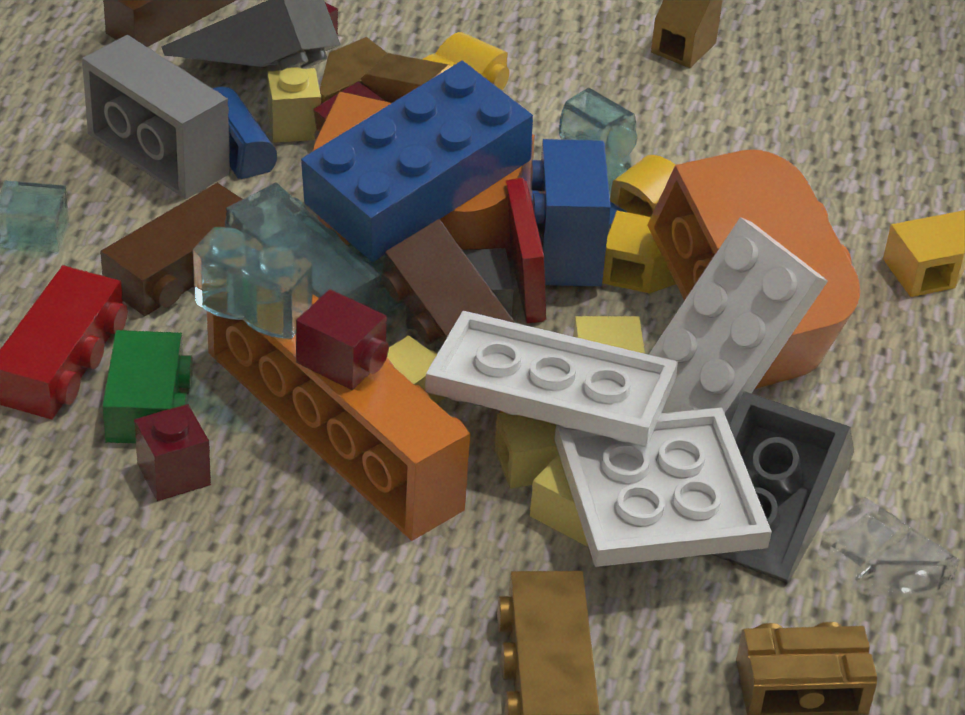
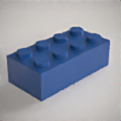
(417, 159)

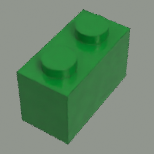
(143, 380)

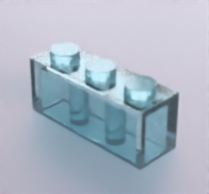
(285, 222)

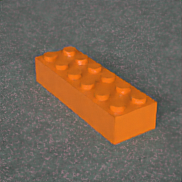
(378, 436)

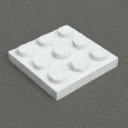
(665, 498)

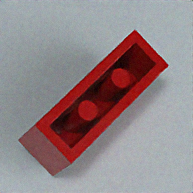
(59, 341)

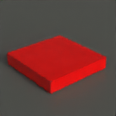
(526, 251)

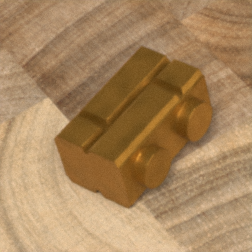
(806, 670)

